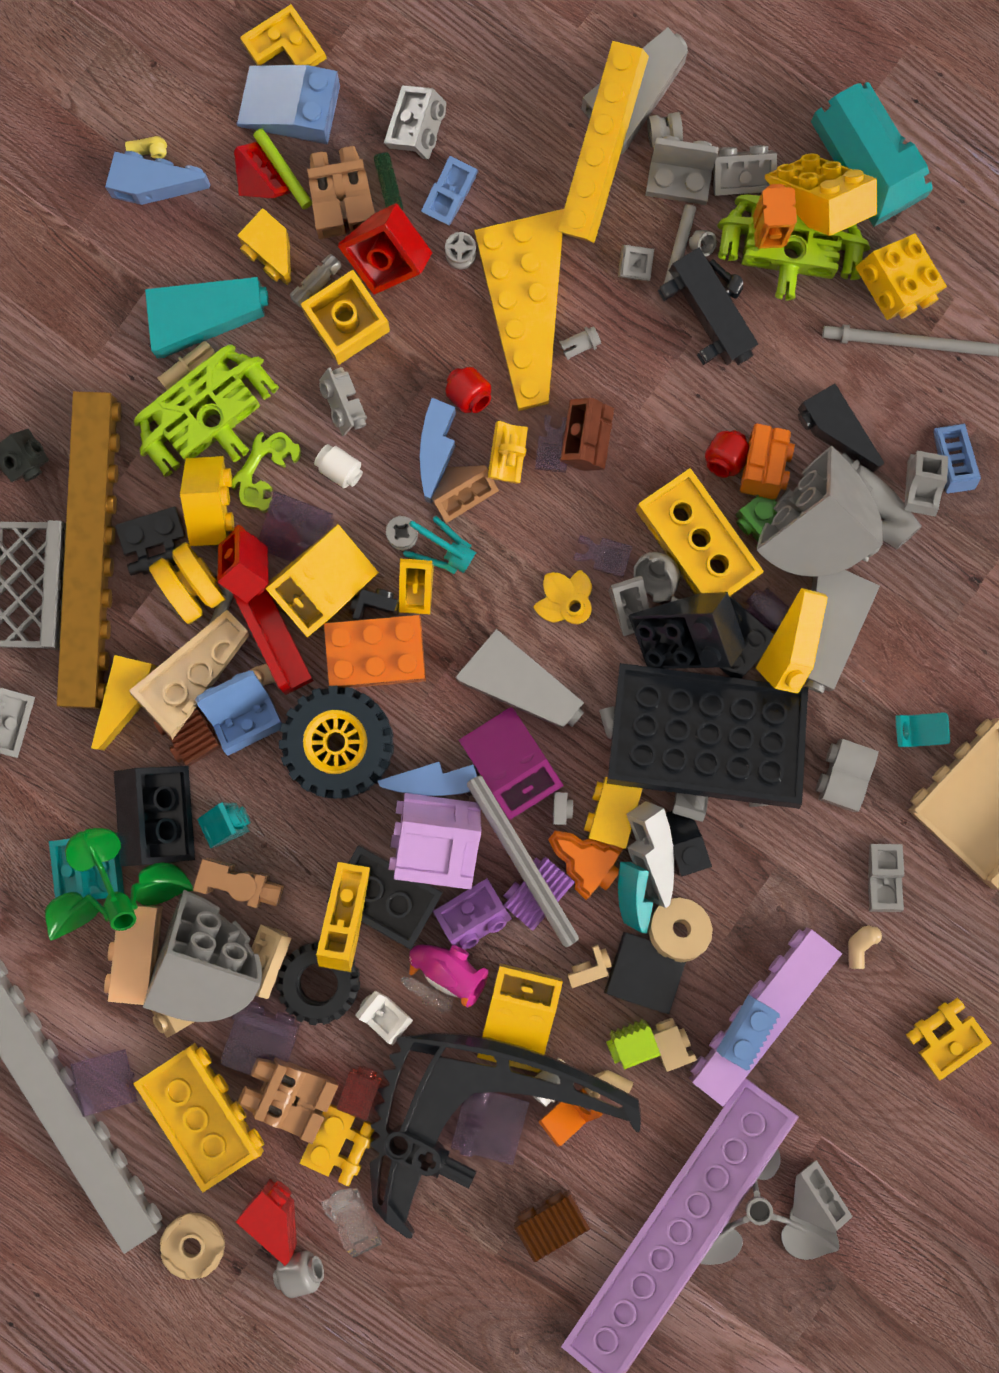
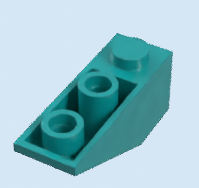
(224, 823)

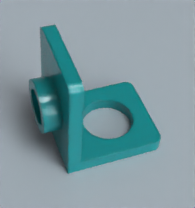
(922, 729)

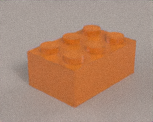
(375, 652)

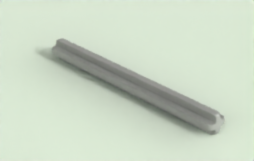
(522, 861)

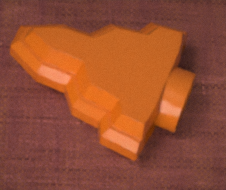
(587, 861)

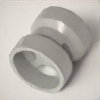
(664, 126)

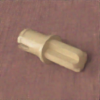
(186, 364)

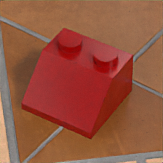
(386, 249)
(272, 1220)

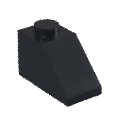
(688, 845)

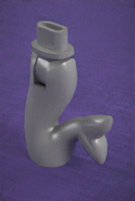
(897, 523)

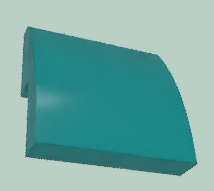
(86, 882)

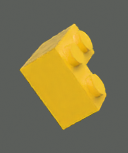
(204, 500)

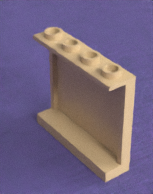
(964, 804)

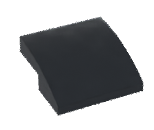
(643, 974)

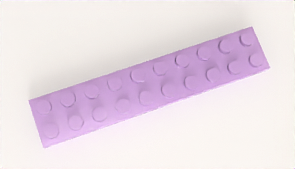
(680, 1231)

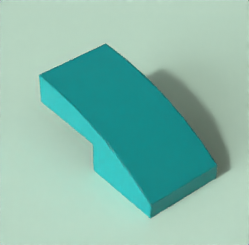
(631, 891)

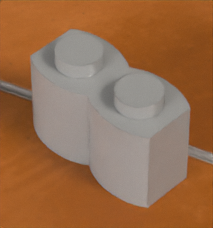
(847, 775)

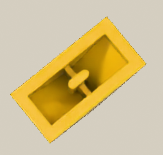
(415, 586)

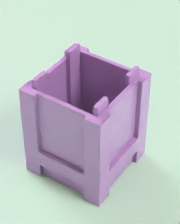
(436, 841)

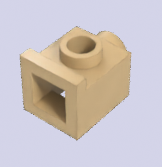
(672, 1045)

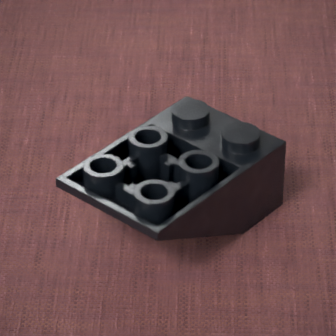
(689, 633)

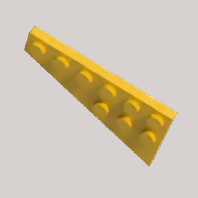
(522, 282)

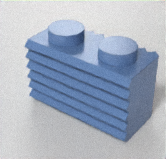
(748, 1032)

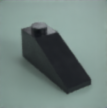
(836, 424)

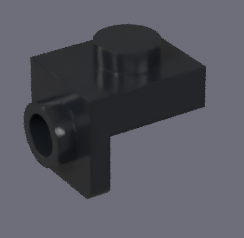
(380, 600)

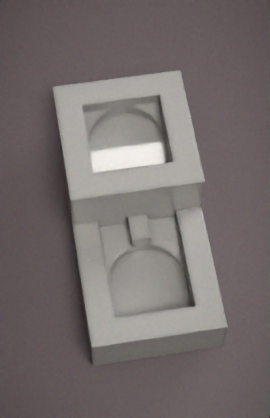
(885, 877)

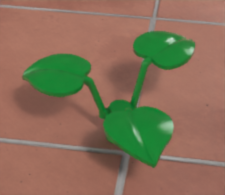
(91, 848)

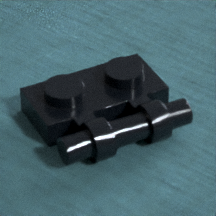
(147, 533)

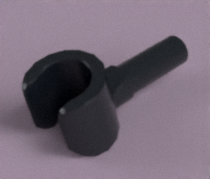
(734, 282)

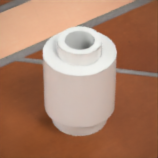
(338, 466)

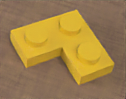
(282, 33)

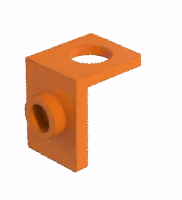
(566, 1120)

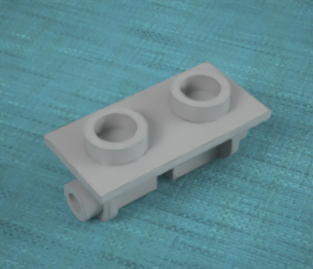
(336, 387)

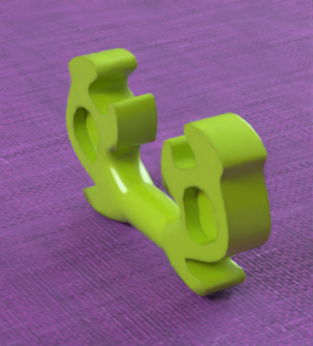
(280, 447)

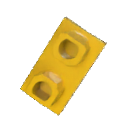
(507, 452)

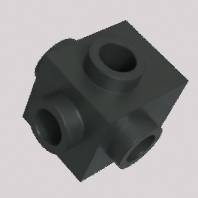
(21, 456)

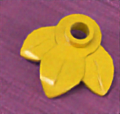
(562, 594)

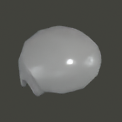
(659, 575)

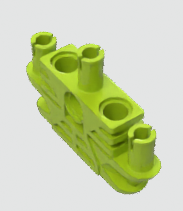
(815, 250)
(192, 396)

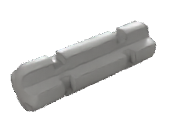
(316, 280)

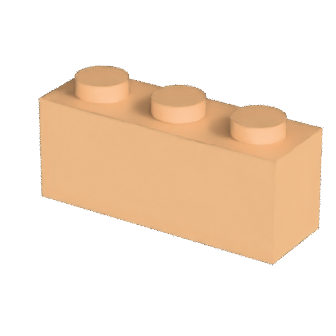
(134, 957)

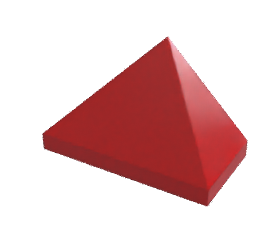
(256, 173)

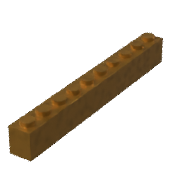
(88, 550)

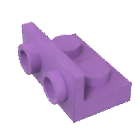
(472, 915)

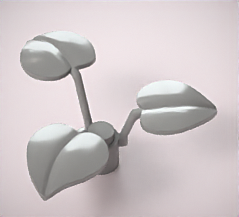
(798, 1236)

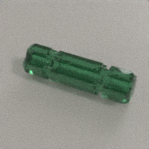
(387, 179)

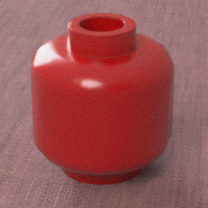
(468, 390)
(727, 453)

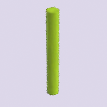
(282, 168)

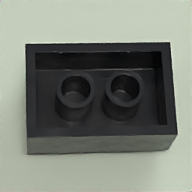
(393, 905)

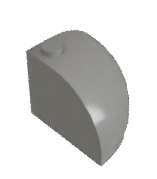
(824, 522)
(203, 965)

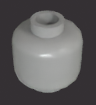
(300, 1275)

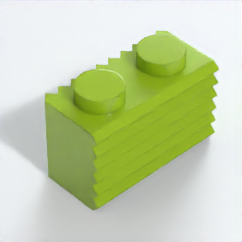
(633, 1044)

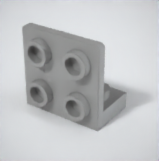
(681, 170)

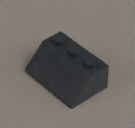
(154, 815)

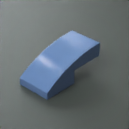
(450, 190)

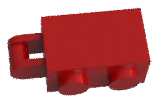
(243, 564)

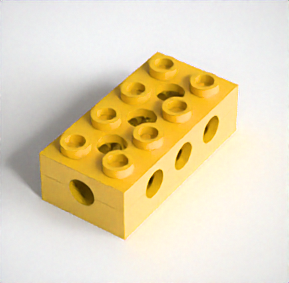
(703, 519)

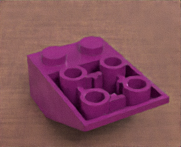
(511, 763)

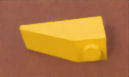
(795, 643)
(118, 703)
(343, 917)

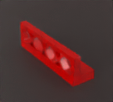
(275, 642)

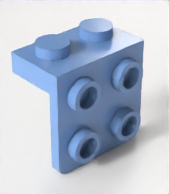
(240, 711)

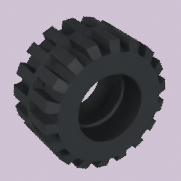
(300, 1004)

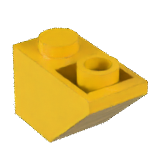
(269, 243)

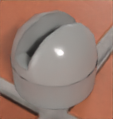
(705, 237)

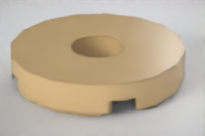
(697, 925)
(200, 1228)

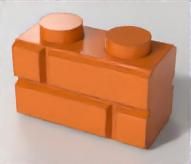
(774, 216)
(766, 461)

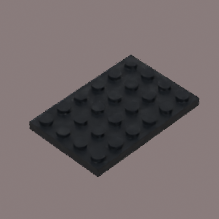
(708, 736)

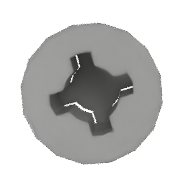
(460, 243)
(405, 538)

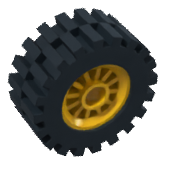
(336, 780)

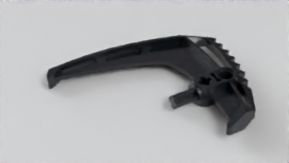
(444, 1089)

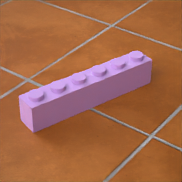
(785, 991)

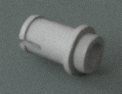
(582, 341)

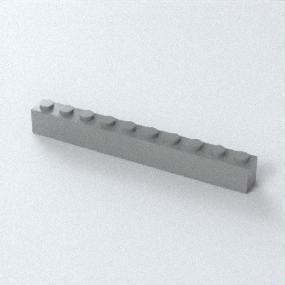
(79, 1139)

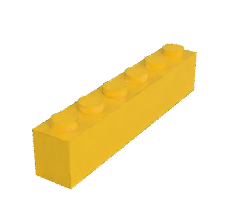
(603, 141)

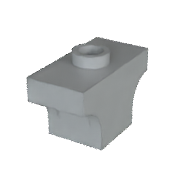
(925, 482)

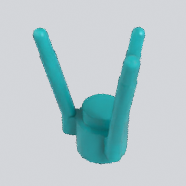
(457, 554)

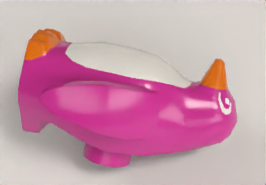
(449, 971)

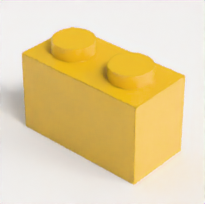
(609, 821)

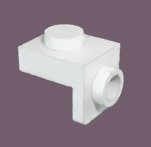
(383, 1016)

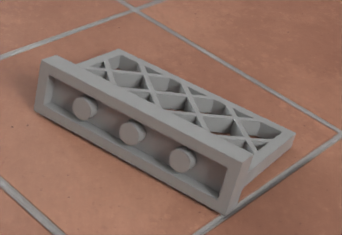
(51, 579)

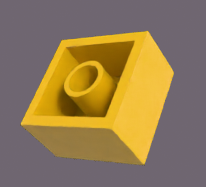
(345, 317)

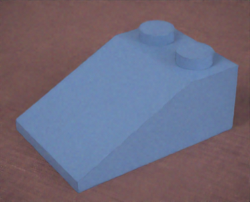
(290, 101)

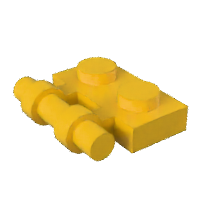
(954, 1046)
(329, 1140)

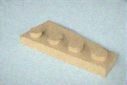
(172, 687)

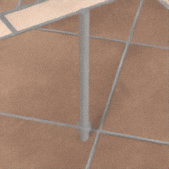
(847, 334)

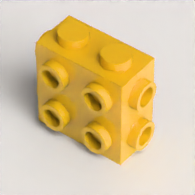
(901, 277)

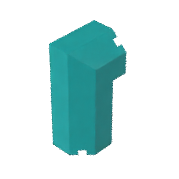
(865, 139)

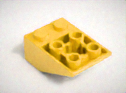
(827, 193)
(321, 580)
(522, 1010)

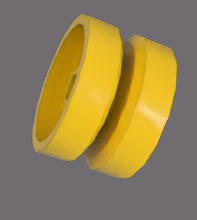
(183, 585)

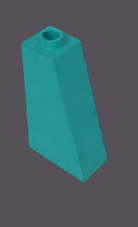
(201, 311)

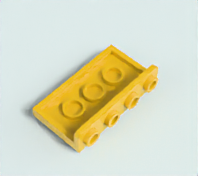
(200, 1117)

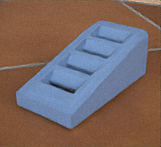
(961, 477)

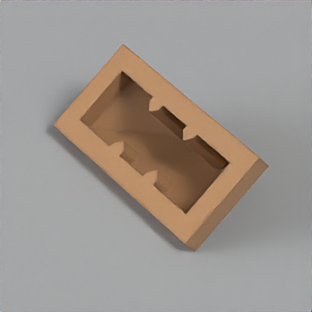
(462, 489)

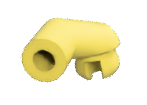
(153, 145)

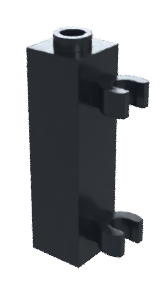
(713, 308)

